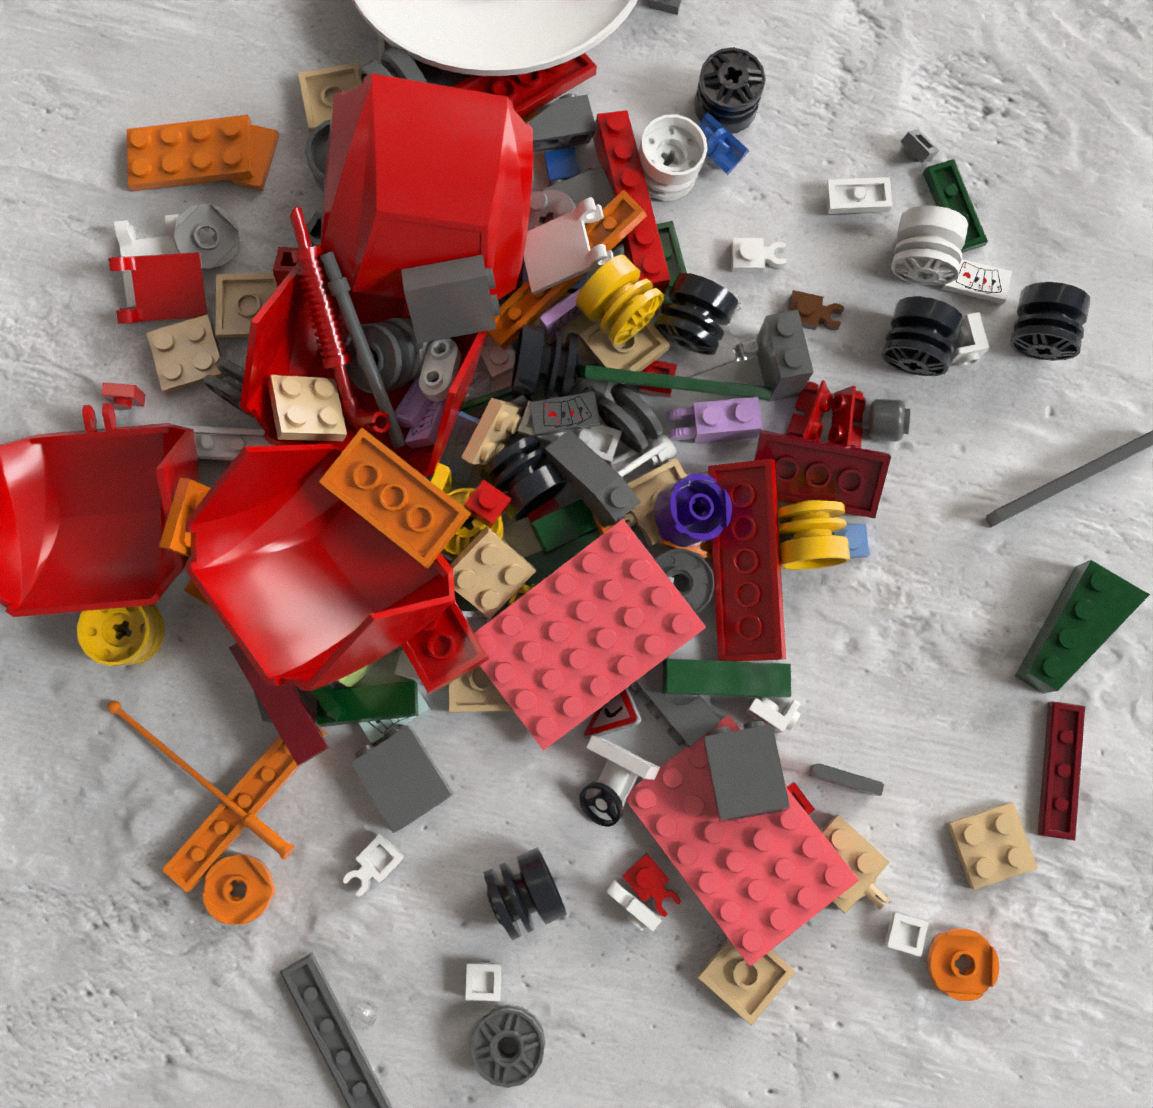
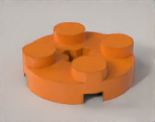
(219, 886)
(977, 978)

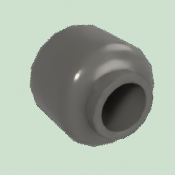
(887, 420)

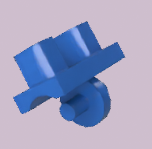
(722, 146)

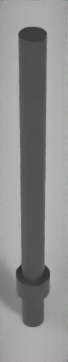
(339, 288)

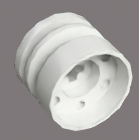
(680, 146)
(929, 245)

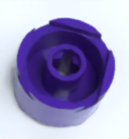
(692, 510)

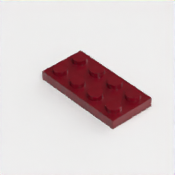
(825, 471)

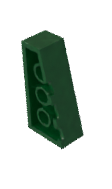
(1079, 623)

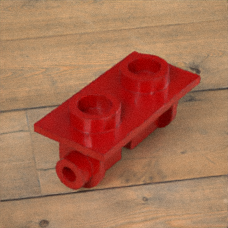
(814, 403)
(847, 407)

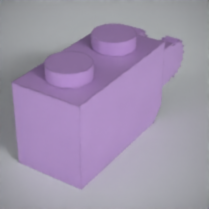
(718, 421)

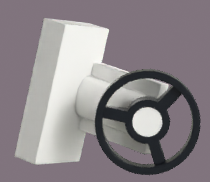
(615, 780)

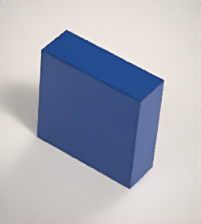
(561, 164)

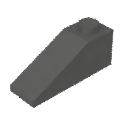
(564, 123)
(592, 479)

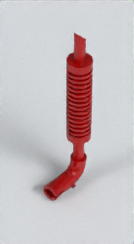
(328, 327)

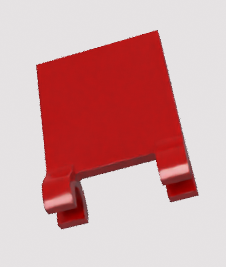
(163, 286)

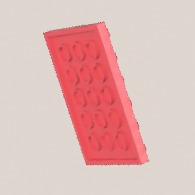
(585, 634)
(750, 873)

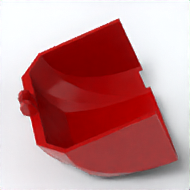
(424, 181)
(285, 345)
(90, 515)
(304, 574)

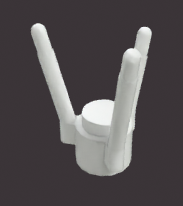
(657, 453)

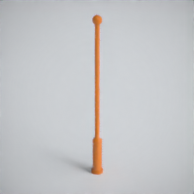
(249, 820)

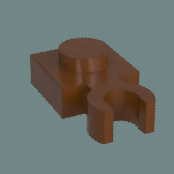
(813, 311)

